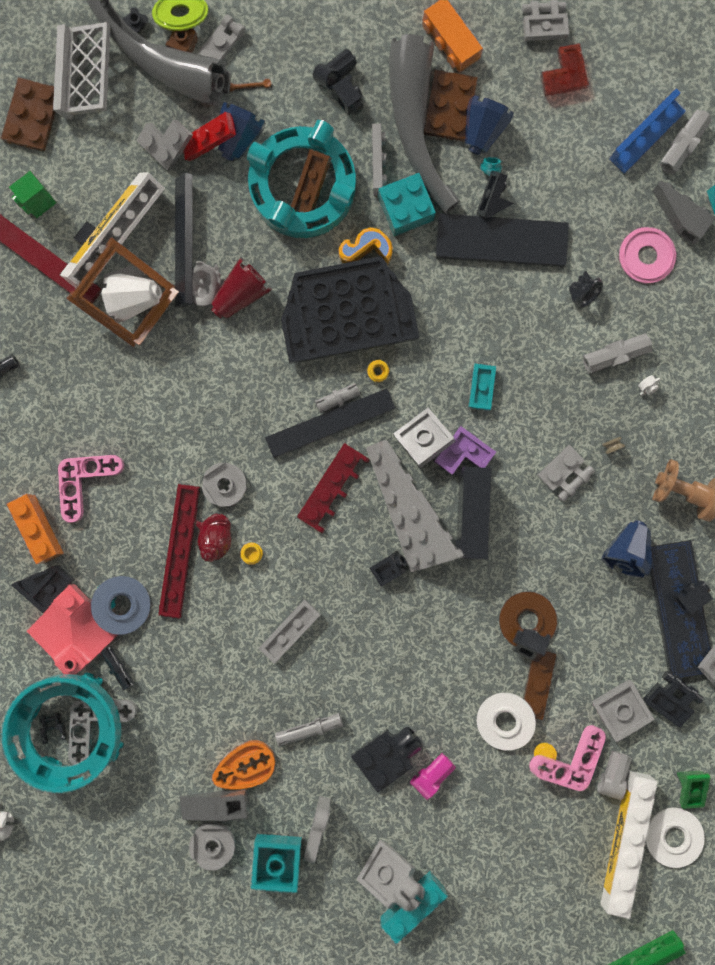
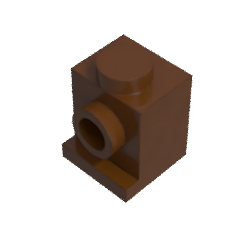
(187, 43)

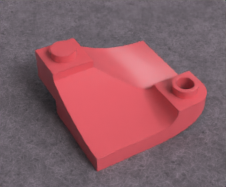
(70, 631)

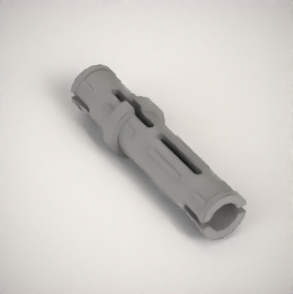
(310, 729)

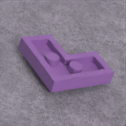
(466, 447)

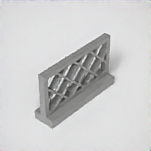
(67, 71)

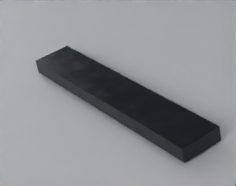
(184, 240)
(330, 423)

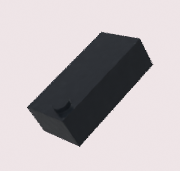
(473, 512)

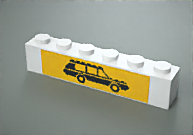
(116, 224)
(628, 844)

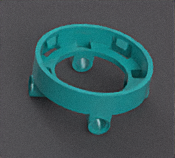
(281, 215)
(47, 772)

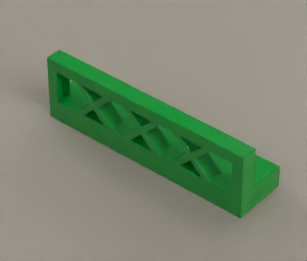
(657, 952)

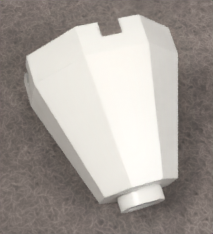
(129, 296)

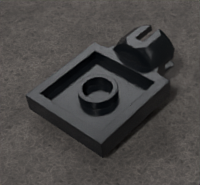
(387, 757)

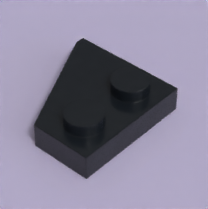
(44, 586)

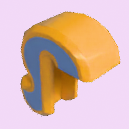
(365, 242)

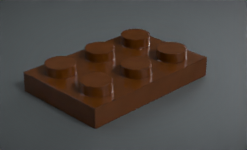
(449, 105)
(30, 115)

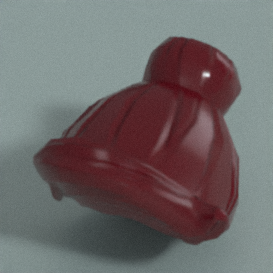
(214, 537)

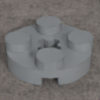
(212, 480)
(203, 855)

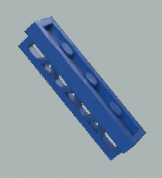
(647, 133)

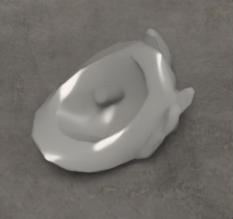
(205, 283)

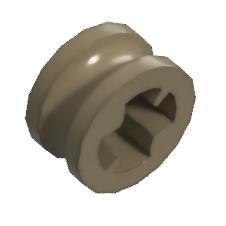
(613, 445)

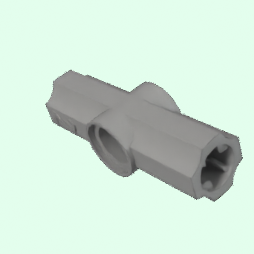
(685, 142)
(617, 353)

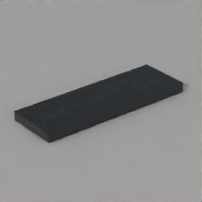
(683, 634)

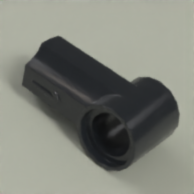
(334, 70)

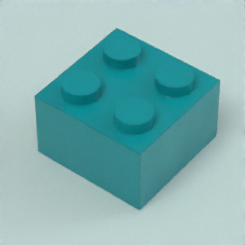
(406, 204)
(276, 863)

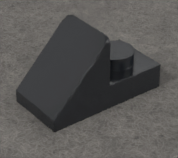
(491, 201)

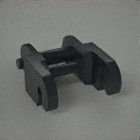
(59, 726)

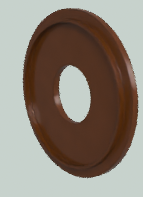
(527, 602)

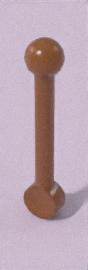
(266, 83)

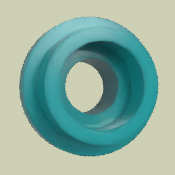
(491, 164)

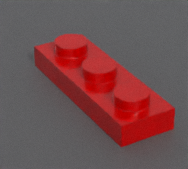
(210, 136)

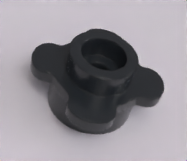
(138, 25)

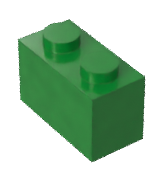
(32, 195)

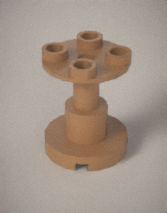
(695, 493)

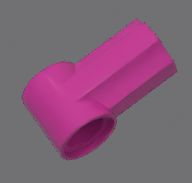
(429, 779)

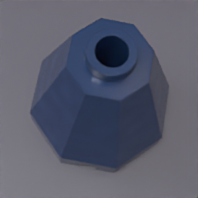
(485, 123)
(246, 130)
(631, 550)

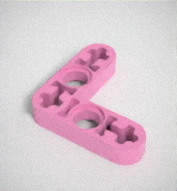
(78, 473)
(577, 767)

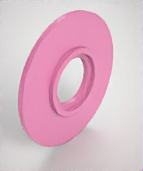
(647, 237)

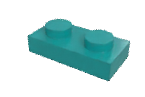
(482, 387)

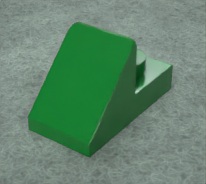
(694, 788)

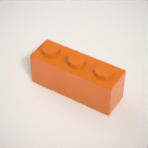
(451, 35)
(35, 528)

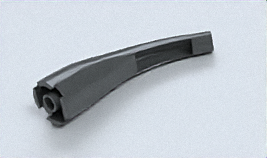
(184, 72)
(409, 88)

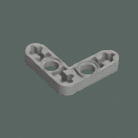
(86, 721)
(319, 825)

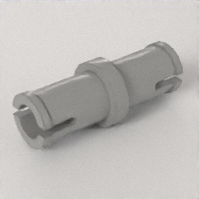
(337, 398)

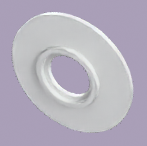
(518, 708)
(692, 844)

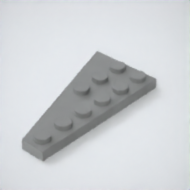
(411, 514)

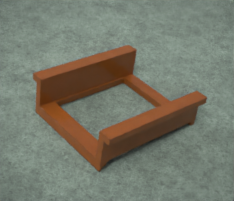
(152, 316)

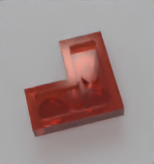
(571, 74)

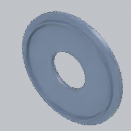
(107, 592)

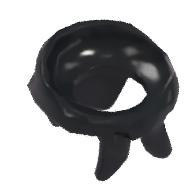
(585, 290)

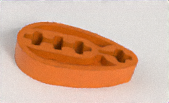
(243, 754)

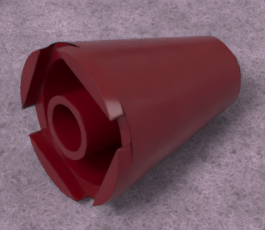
(239, 290)

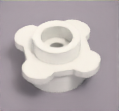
(649, 385)

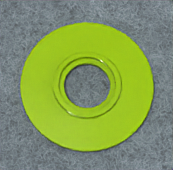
(162, 14)

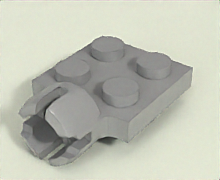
(391, 878)

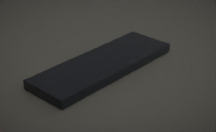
(502, 240)

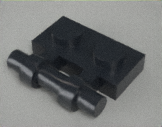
(668, 704)

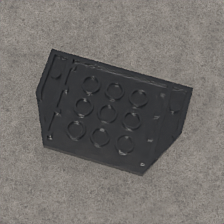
(346, 310)

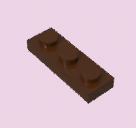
(311, 181)
(539, 683)

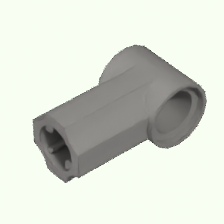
(613, 780)

